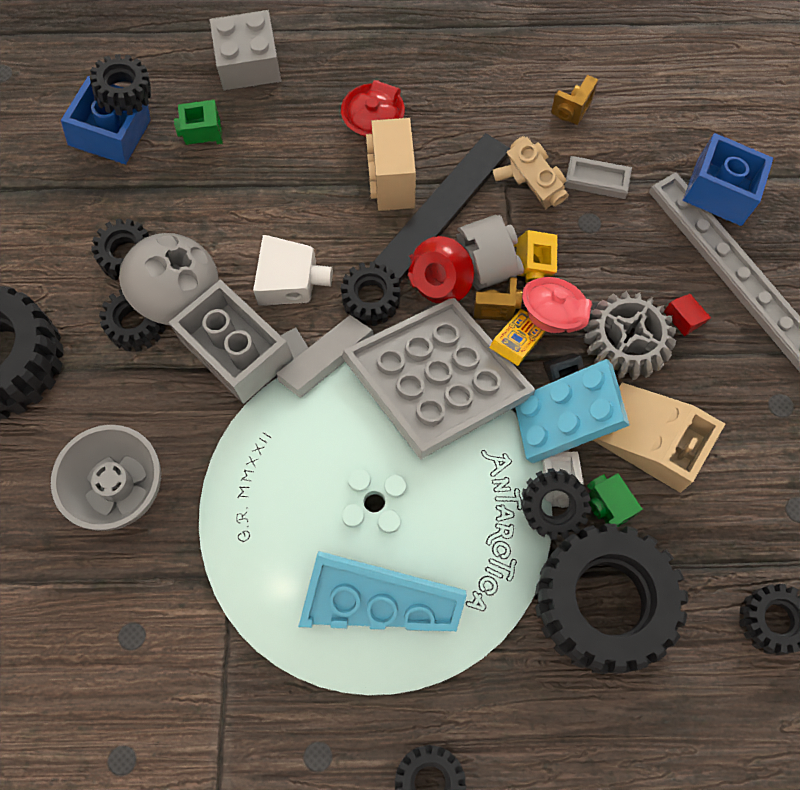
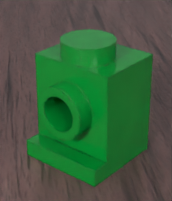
(199, 122)
(612, 500)

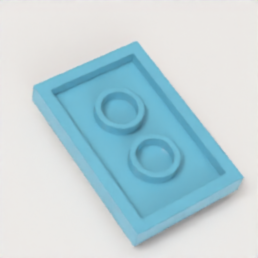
(571, 412)

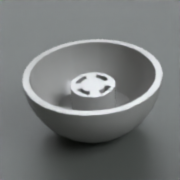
(166, 275)
(95, 466)

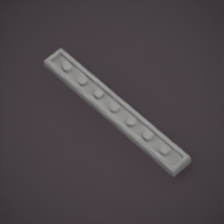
(732, 266)

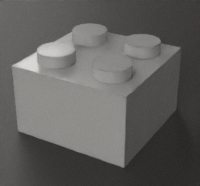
(245, 50)

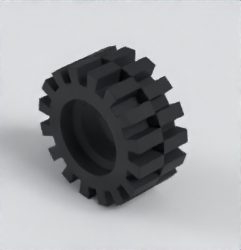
(120, 71)
(111, 239)
(370, 276)
(127, 337)
(563, 523)
(755, 621)
(430, 756)

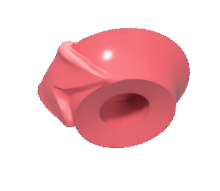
(556, 305)

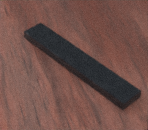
(444, 204)

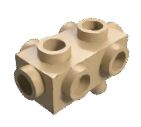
(530, 166)

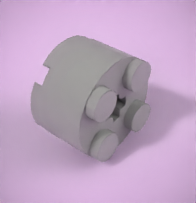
(491, 251)

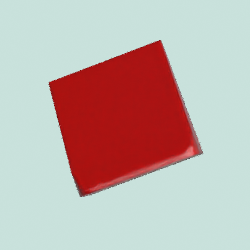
(686, 314)

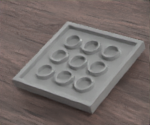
(437, 376)

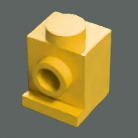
(537, 254)

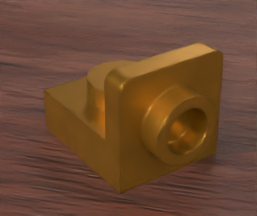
(574, 106)
(497, 305)

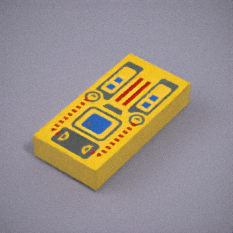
(517, 338)

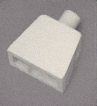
(287, 272)

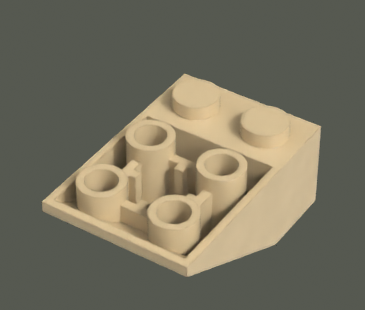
(663, 436)

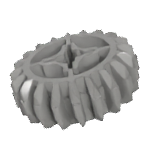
(609, 319)

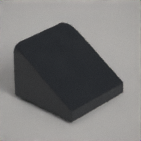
(563, 366)

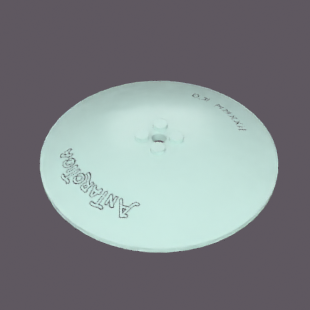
(296, 484)

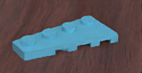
(366, 595)

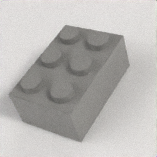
(232, 340)

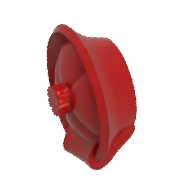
(371, 103)
(441, 269)

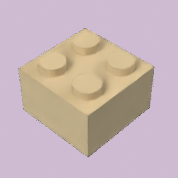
(391, 164)

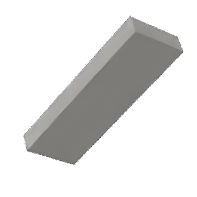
(322, 356)

